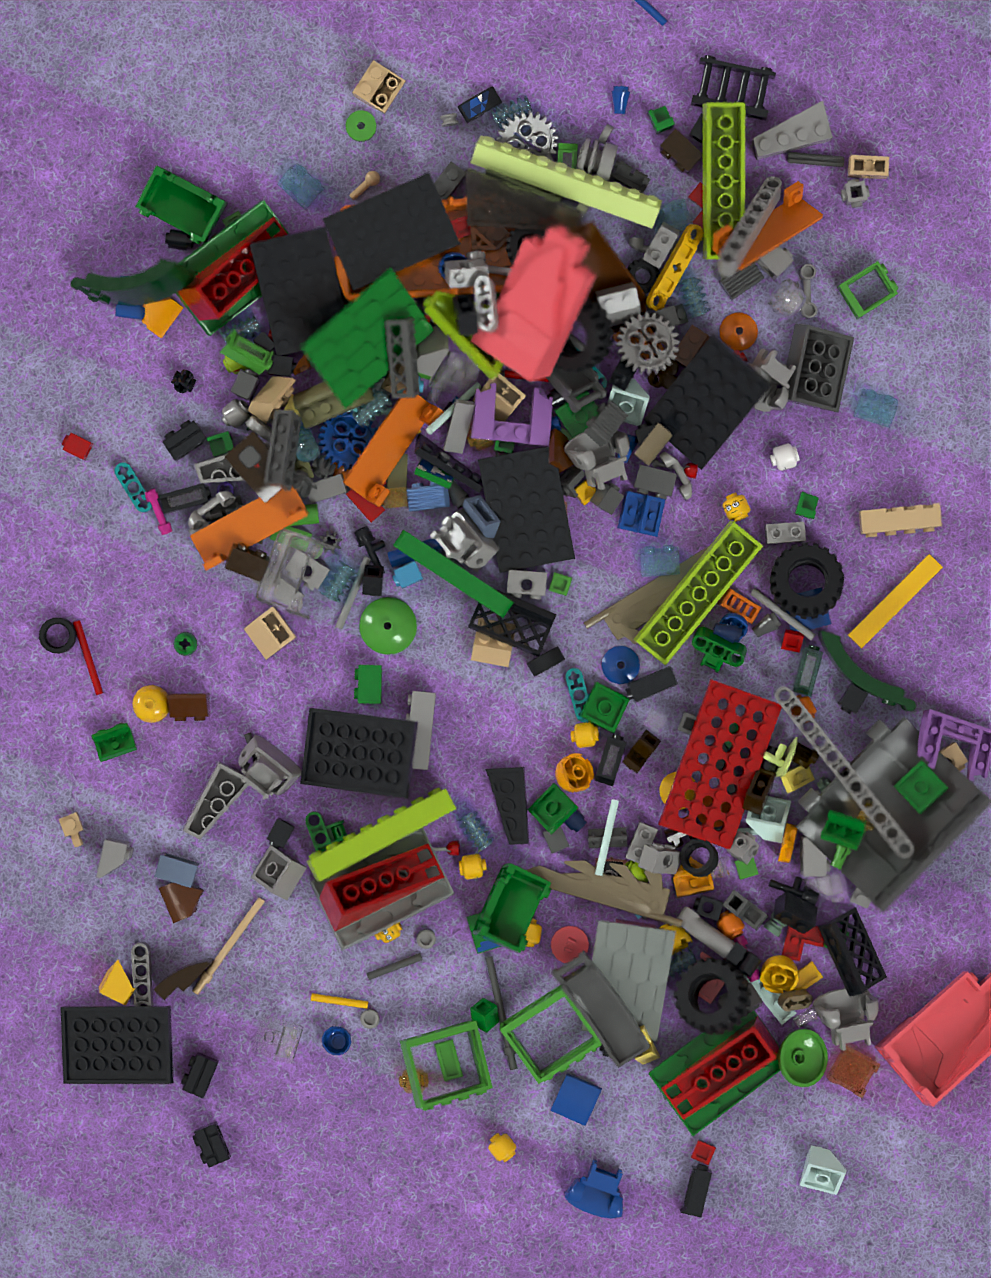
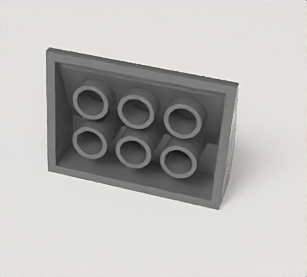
(820, 367)

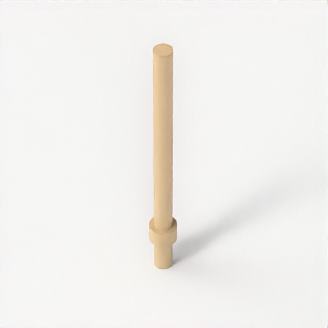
(207, 976)

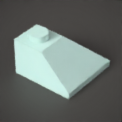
(631, 401)
(772, 821)
(822, 1171)

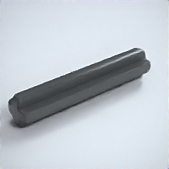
(815, 159)

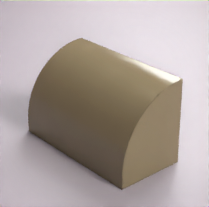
(653, 444)

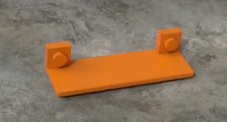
(781, 225)
(389, 446)
(248, 525)

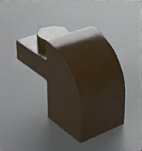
(641, 751)

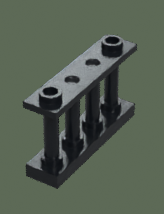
(765, 73)

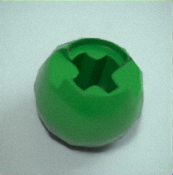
(180, 638)

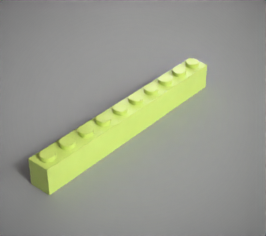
(566, 181)

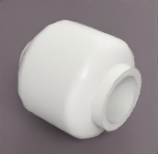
(784, 457)

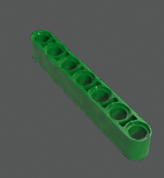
(453, 573)

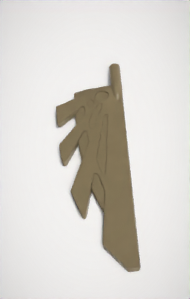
(639, 606)
(613, 891)

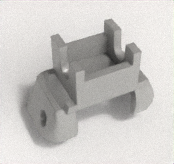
(776, 374)
(597, 460)
(459, 534)
(268, 769)
(845, 1015)

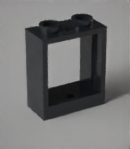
(651, 684)

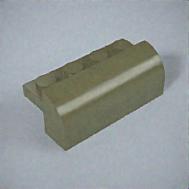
(321, 404)

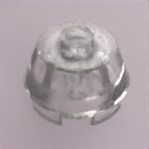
(788, 298)

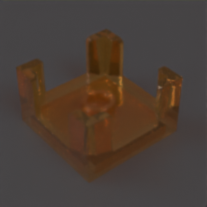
(853, 1070)

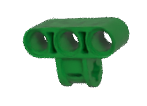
(714, 655)
(330, 831)

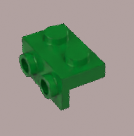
(114, 741)
(843, 830)

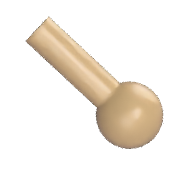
(371, 179)

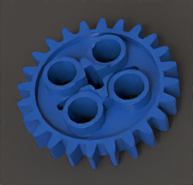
(348, 455)

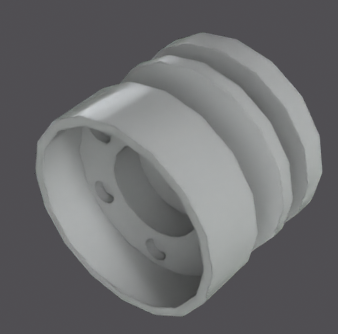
(597, 160)

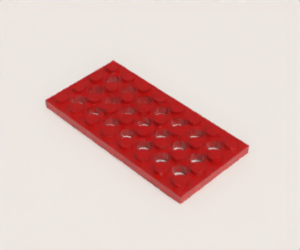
(696, 745)

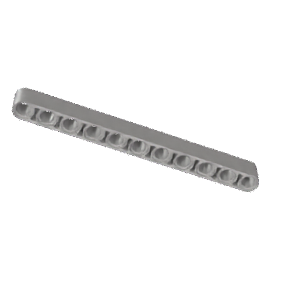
(841, 762)

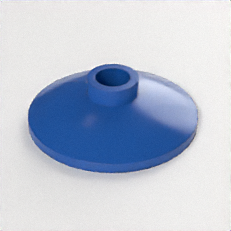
(610, 667)

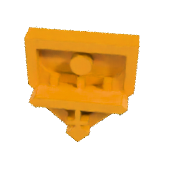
(161, 315)
(788, 843)
(687, 884)

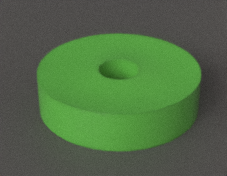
(367, 119)

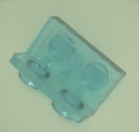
(300, 185)
(674, 214)
(876, 407)
(659, 561)

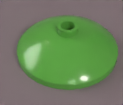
(402, 625)
(810, 1058)

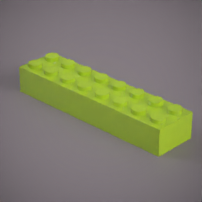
(722, 169)
(698, 592)
(381, 834)

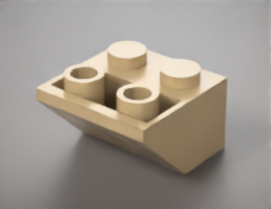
(378, 87)
(272, 397)
(507, 397)
(270, 632)
(491, 650)

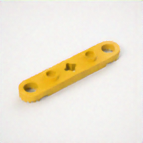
(669, 277)

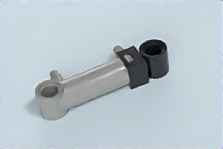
(730, 951)

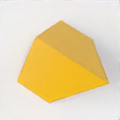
(116, 984)

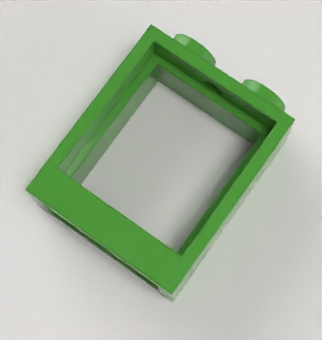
(850, 299)

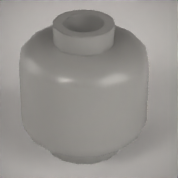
(235, 413)

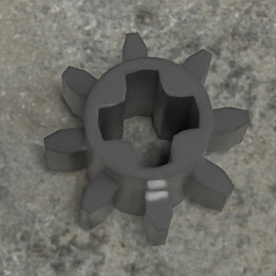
(322, 467)
(333, 538)

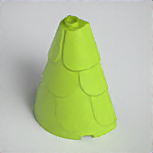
(440, 310)

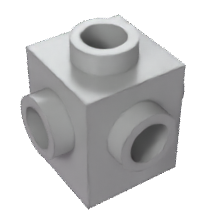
(860, 188)
(744, 847)

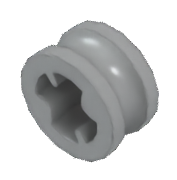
(449, 119)

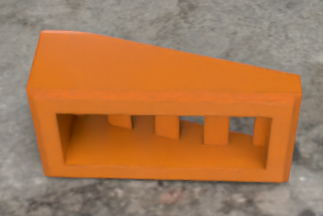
(723, 600)

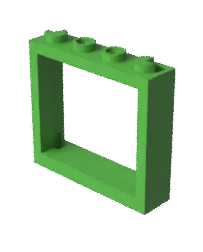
(530, 1011)
(460, 1094)

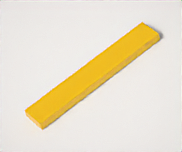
(895, 601)

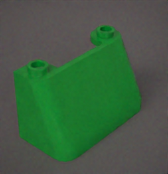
(181, 204)
(511, 907)

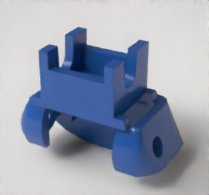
(597, 1193)

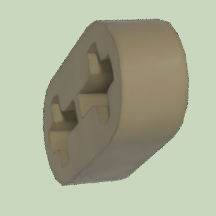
(795, 1000)

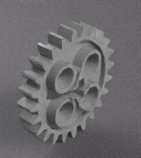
(538, 128)
(632, 352)

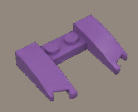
(534, 433)
(937, 724)

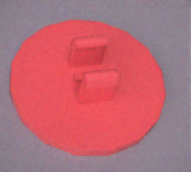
(568, 943)

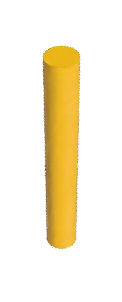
(339, 1001)

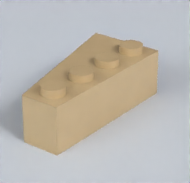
(900, 519)

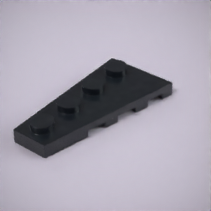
(435, 455)
(511, 800)

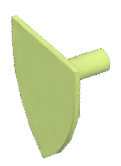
(782, 757)

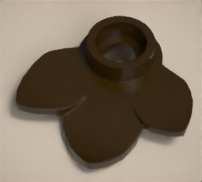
(666, 377)

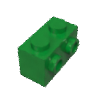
(369, 684)

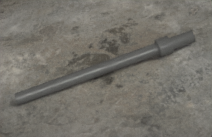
(508, 1050)

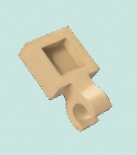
(72, 826)

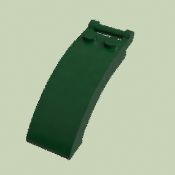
(137, 289)
(844, 664)

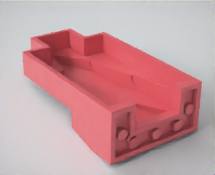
(539, 303)
(942, 1039)

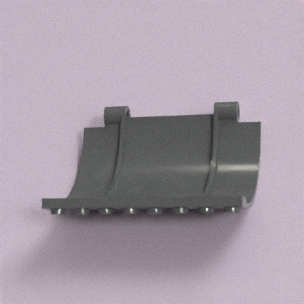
(880, 765)

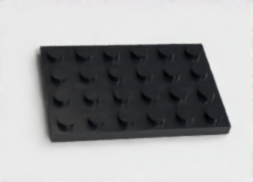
(391, 231)
(297, 286)
(708, 401)
(531, 508)
(359, 753)
(117, 1045)

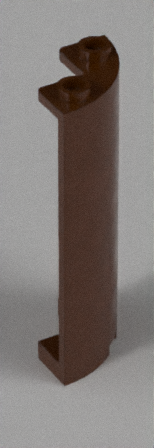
(606, 266)

